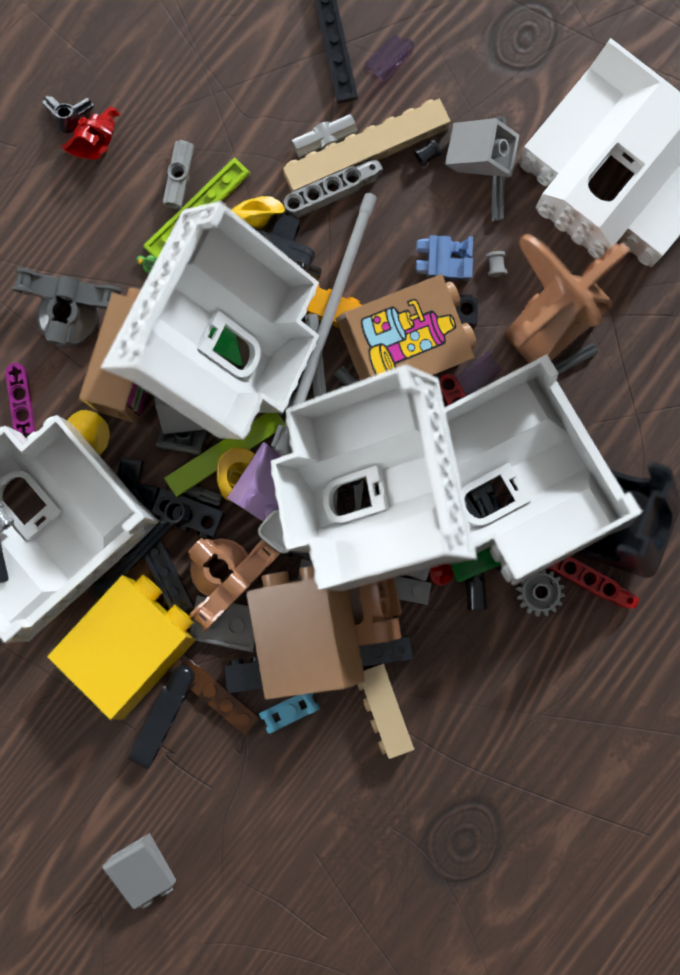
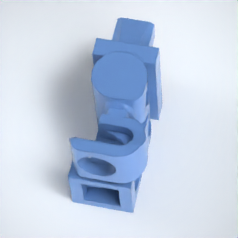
(440, 261)

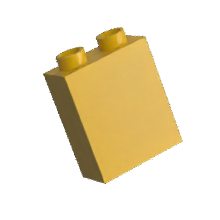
(123, 646)

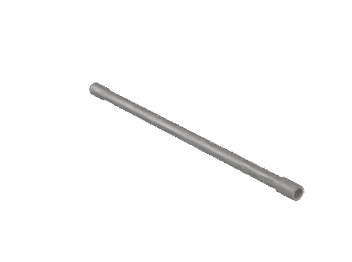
(365, 211)

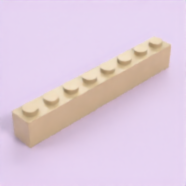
(371, 144)

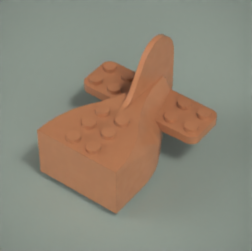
(565, 305)

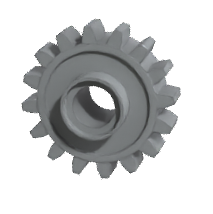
(551, 596)

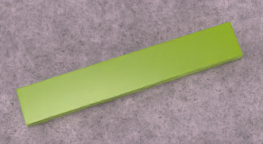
(214, 191)
(206, 463)

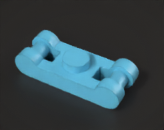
(288, 711)

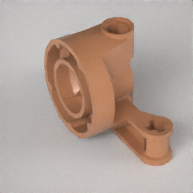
(219, 594)

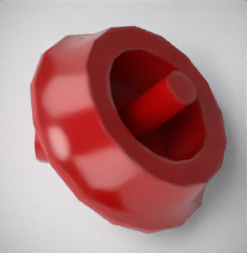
(441, 574)

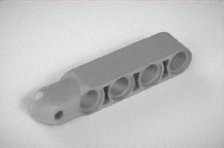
(362, 172)

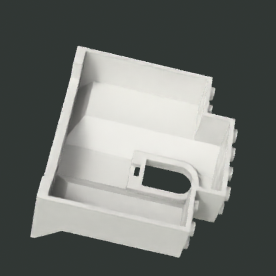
(610, 112)
(208, 277)
(395, 437)
(563, 485)
(85, 532)

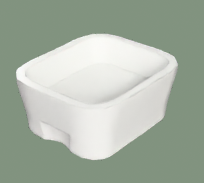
(272, 531)

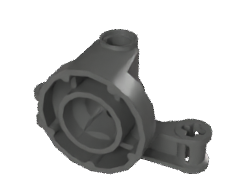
(57, 292)

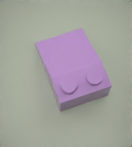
(256, 486)

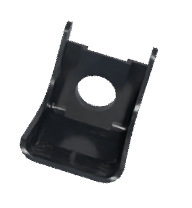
(642, 544)

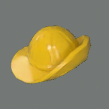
(258, 210)
(92, 428)
(231, 467)

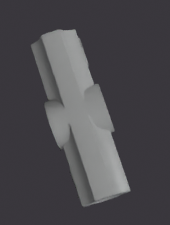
(323, 135)
(180, 162)

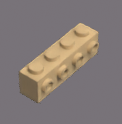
(386, 712)

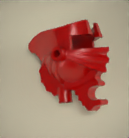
(92, 135)

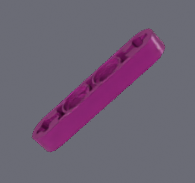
(18, 405)

